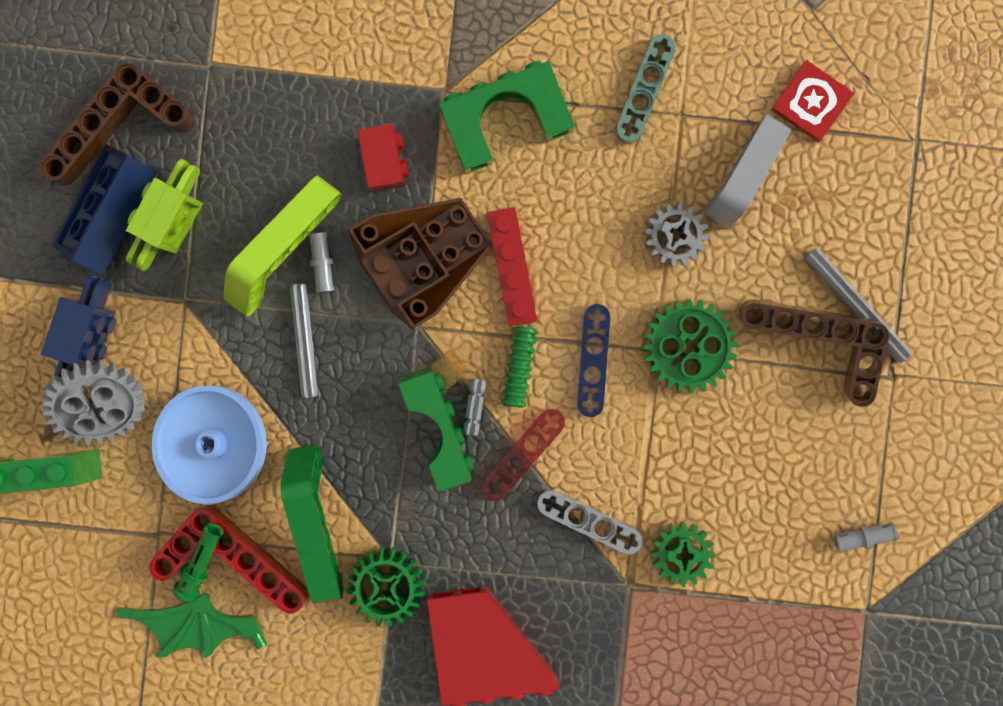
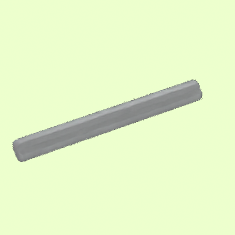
(854, 301)

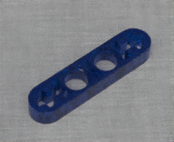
(588, 360)

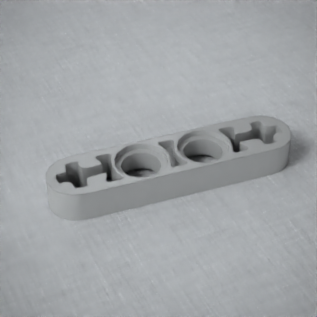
(591, 517)

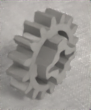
(687, 242)

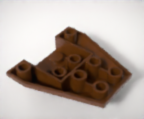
(419, 256)

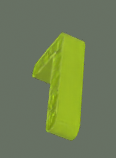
(261, 257)

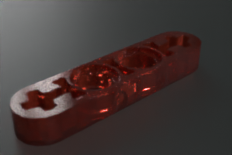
(527, 457)

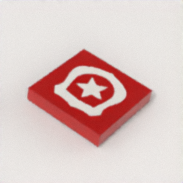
(812, 101)

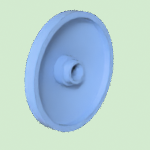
(209, 444)

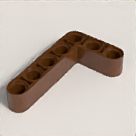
(110, 120)
(826, 332)

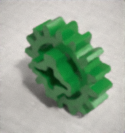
(670, 553)

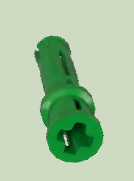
(195, 571)

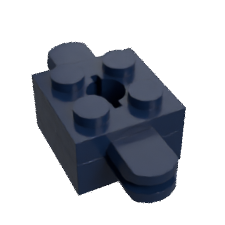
(81, 327)

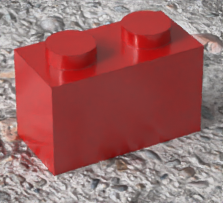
(382, 157)

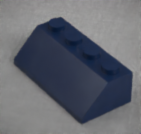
(102, 210)

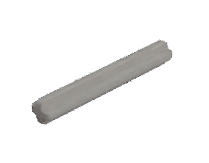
(304, 340)

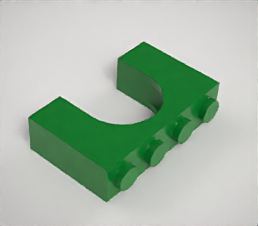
(533, 86)
(50, 472)

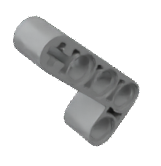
(748, 172)

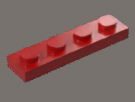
(512, 266)

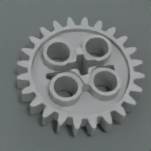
(71, 410)

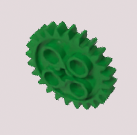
(707, 364)

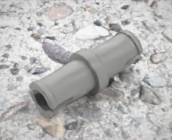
(321, 262)
(866, 537)

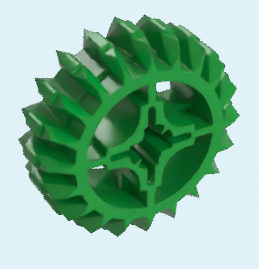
(394, 596)

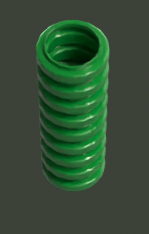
(519, 366)

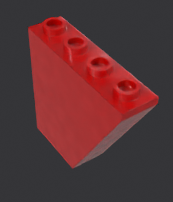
(483, 650)

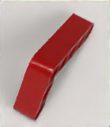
(233, 557)

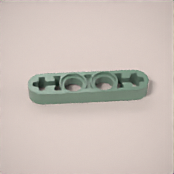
(645, 89)

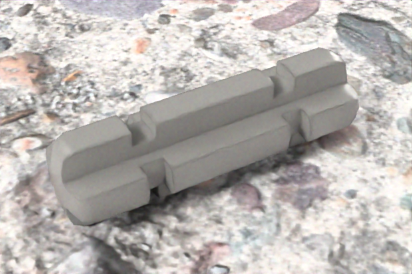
(474, 407)

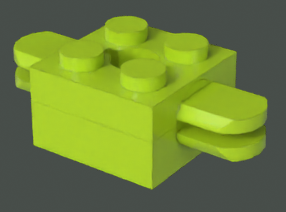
(163, 215)

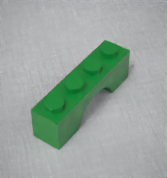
(424, 395)

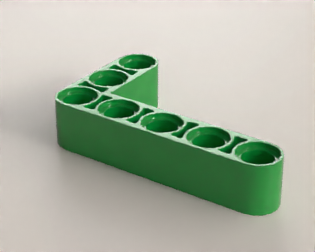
(308, 523)

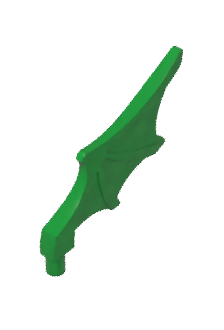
(195, 626)

